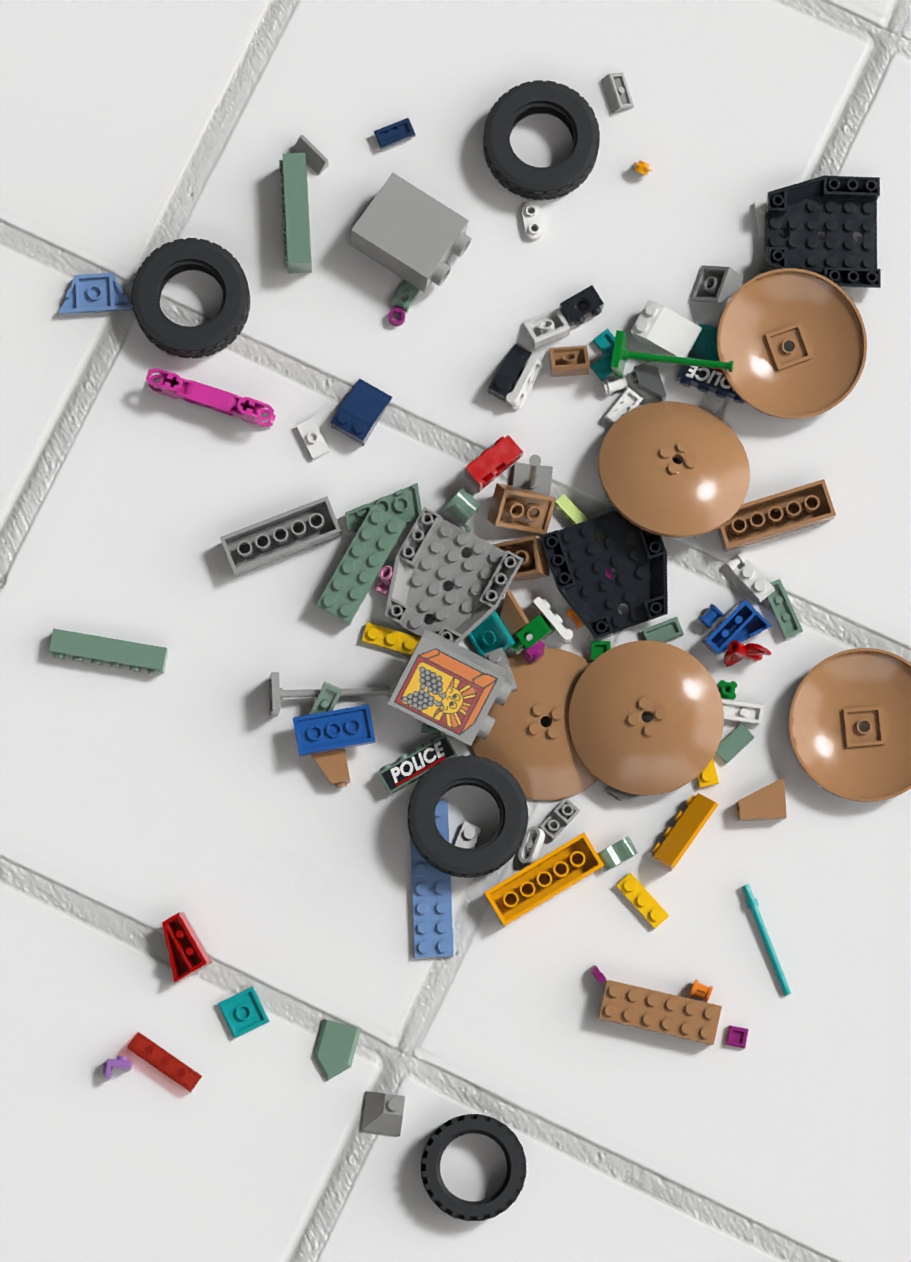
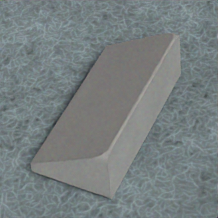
(617, 92)
(314, 157)

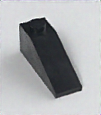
(509, 372)

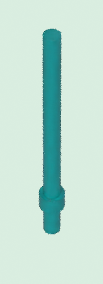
(752, 904)

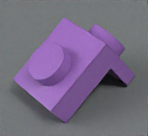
(120, 1062)

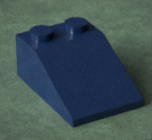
(360, 411)

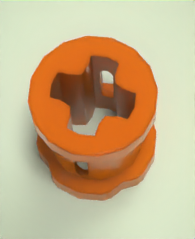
(575, 619)
(703, 995)

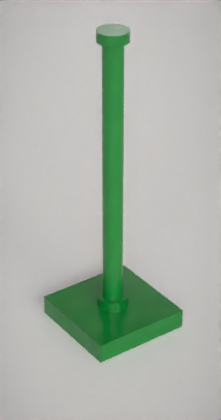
(621, 354)

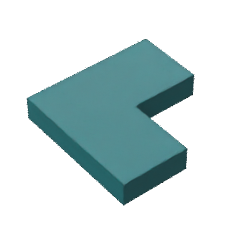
(605, 344)

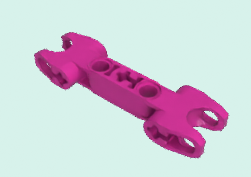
(210, 397)

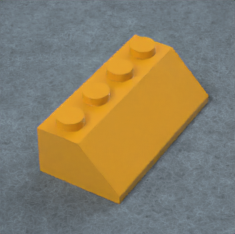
(684, 832)

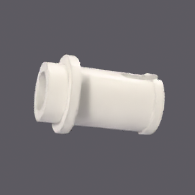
(615, 385)

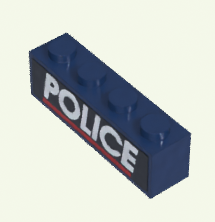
(707, 380)

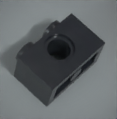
(587, 297)

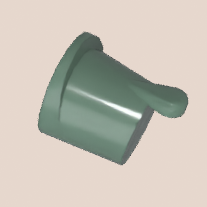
(462, 507)

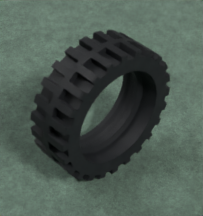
(514, 1177)

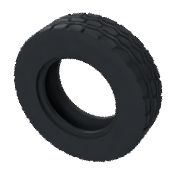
(549, 99)
(186, 256)
(482, 774)

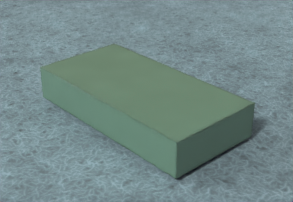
(663, 631)
(734, 743)

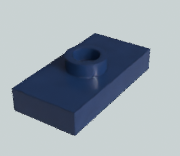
(394, 133)

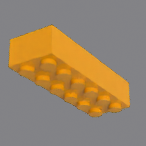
(544, 879)

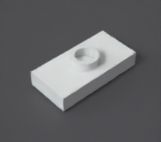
(627, 402)
(313, 438)

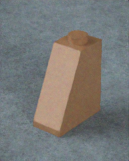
(334, 767)
(763, 804)

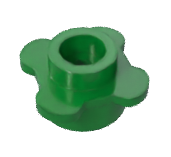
(731, 686)

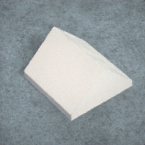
(547, 328)

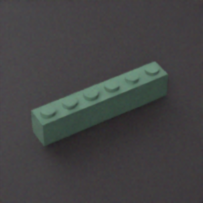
(108, 650)

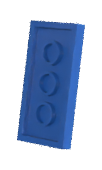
(334, 730)

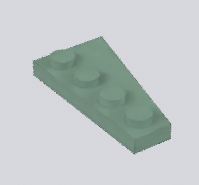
(402, 504)

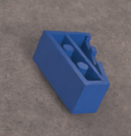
(738, 625)

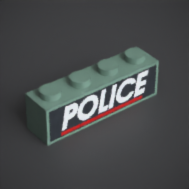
(417, 764)

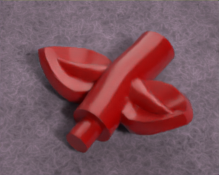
(739, 651)

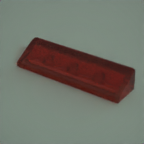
(164, 1062)

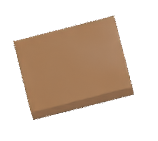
(569, 361)

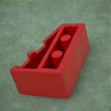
(493, 462)
(184, 947)

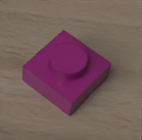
(534, 652)

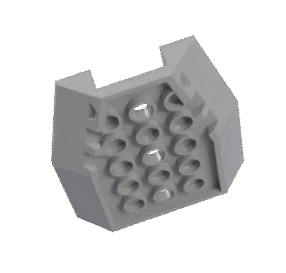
(434, 557)

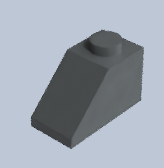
(649, 380)

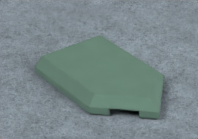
(335, 1047)

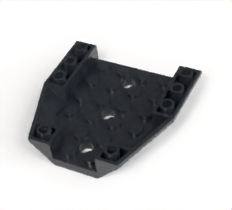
(838, 209)
(581, 567)

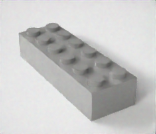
(281, 536)

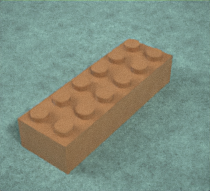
(777, 515)
(659, 1012)

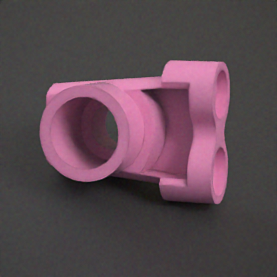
(386, 576)

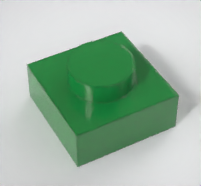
(599, 648)

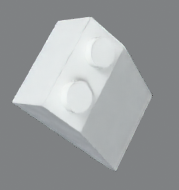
(665, 330)

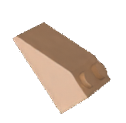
(521, 509)
(531, 550)

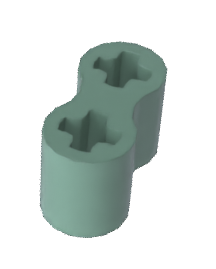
(617, 853)

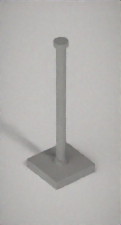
(533, 476)
(277, 694)

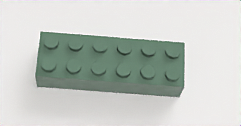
(296, 209)
(361, 564)

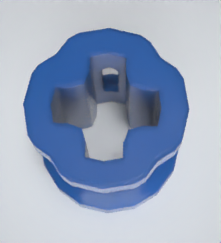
(710, 616)

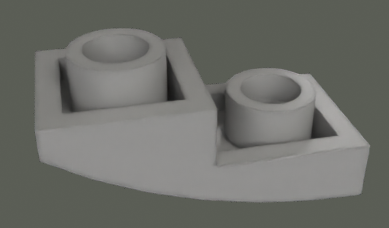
(559, 819)

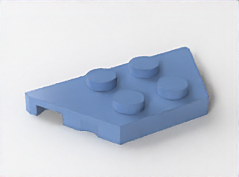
(95, 294)

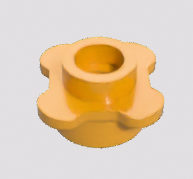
(642, 167)

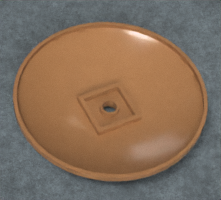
(819, 324)
(669, 496)
(826, 717)
(641, 754)
(537, 755)

